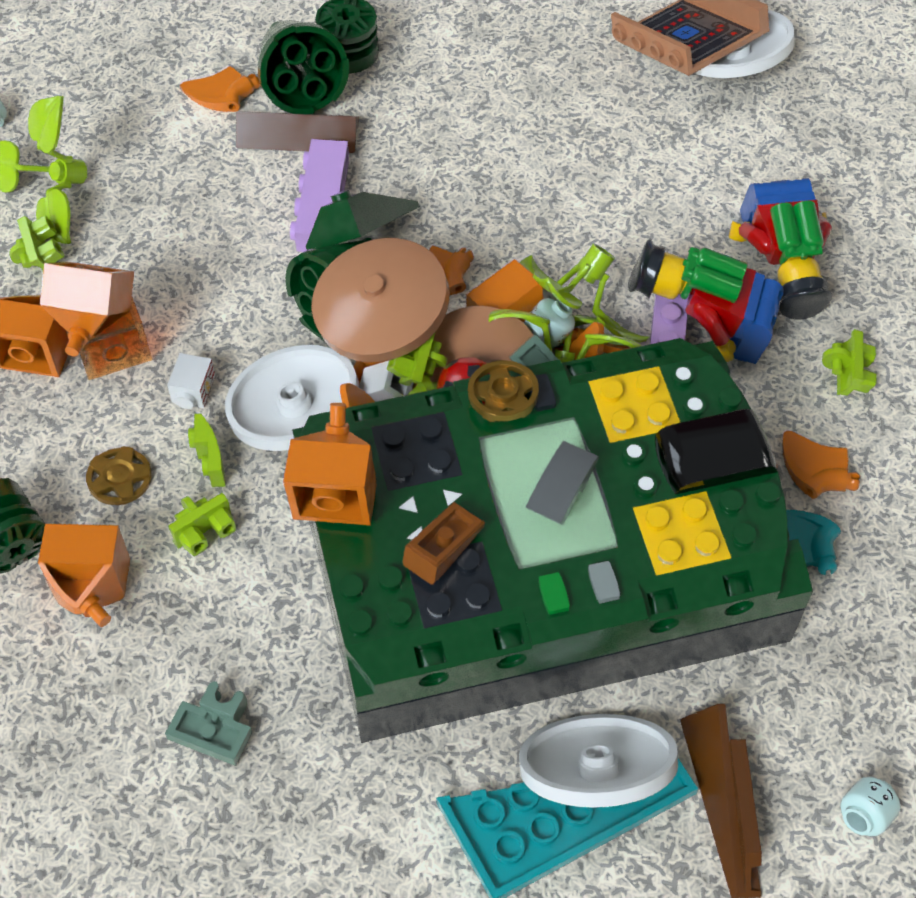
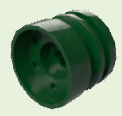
(355, 27)
(19, 526)

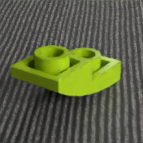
(207, 449)

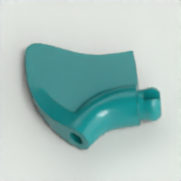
(815, 537)

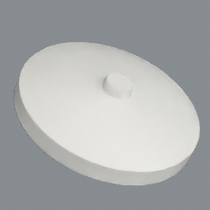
(758, 54)
(283, 392)
(598, 760)

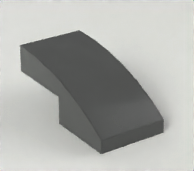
(562, 482)

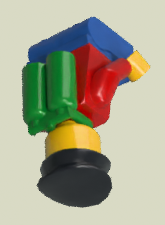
(787, 228)
(724, 296)

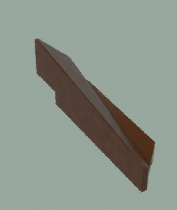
(727, 795)

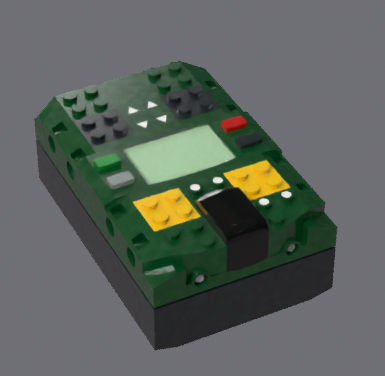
(657, 568)

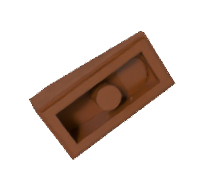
(441, 542)

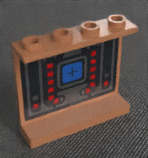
(693, 31)

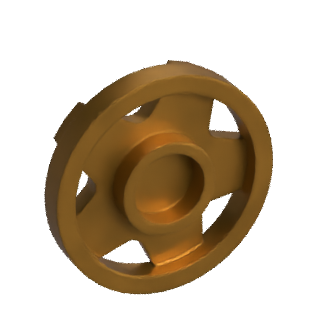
(503, 393)
(118, 475)

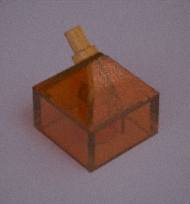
(117, 347)

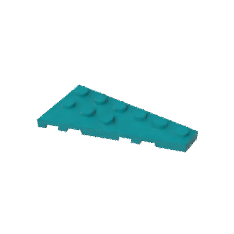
(522, 837)

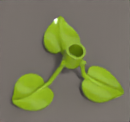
(44, 127)
(590, 268)
(565, 355)

